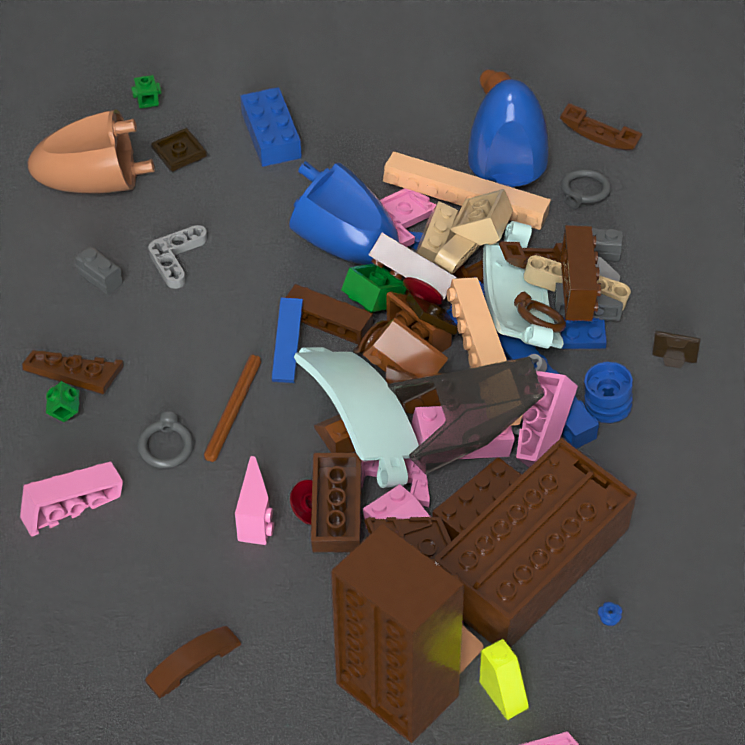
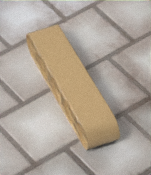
(455, 253)
(546, 273)

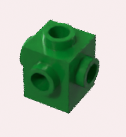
(146, 91)
(62, 401)

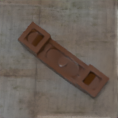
(598, 132)
(518, 256)
(190, 657)

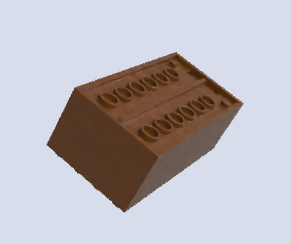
(536, 541)
(397, 631)

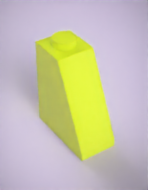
(503, 679)

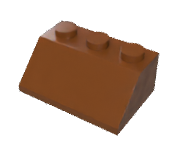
(399, 308)
(404, 350)
(335, 435)

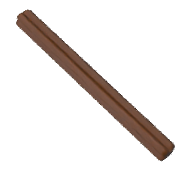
(232, 408)

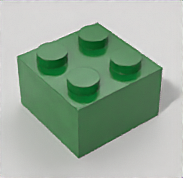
(370, 286)

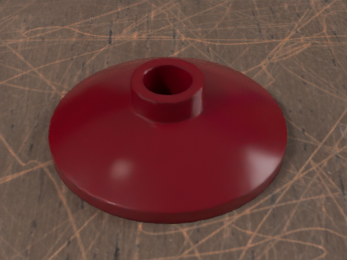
(422, 290)
(299, 496)

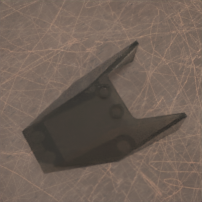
(476, 406)

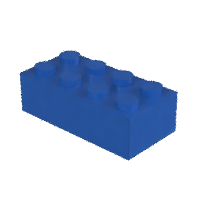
(270, 126)

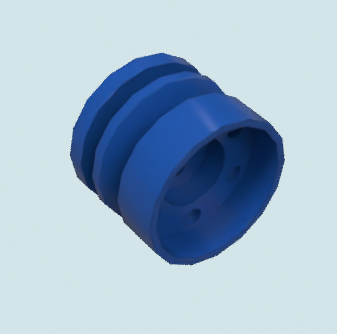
(608, 392)

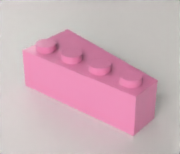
(546, 418)
(68, 495)

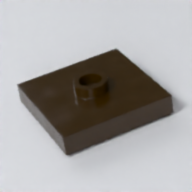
(179, 149)
(432, 314)

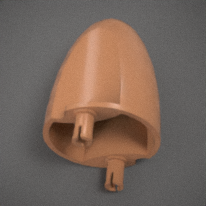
(89, 156)

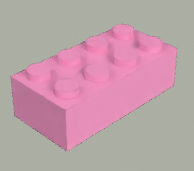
(429, 419)

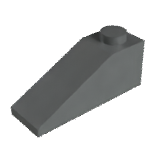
(607, 307)

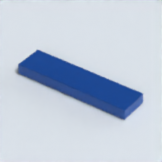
(287, 340)

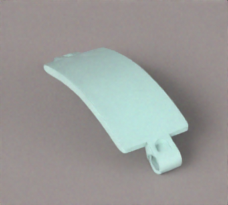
(503, 285)
(367, 409)

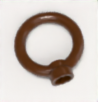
(525, 303)

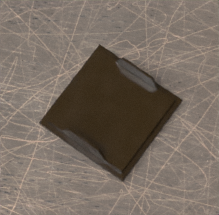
(675, 348)

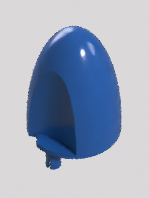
(509, 136)
(340, 214)

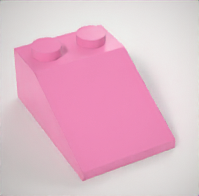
(395, 503)
(253, 509)

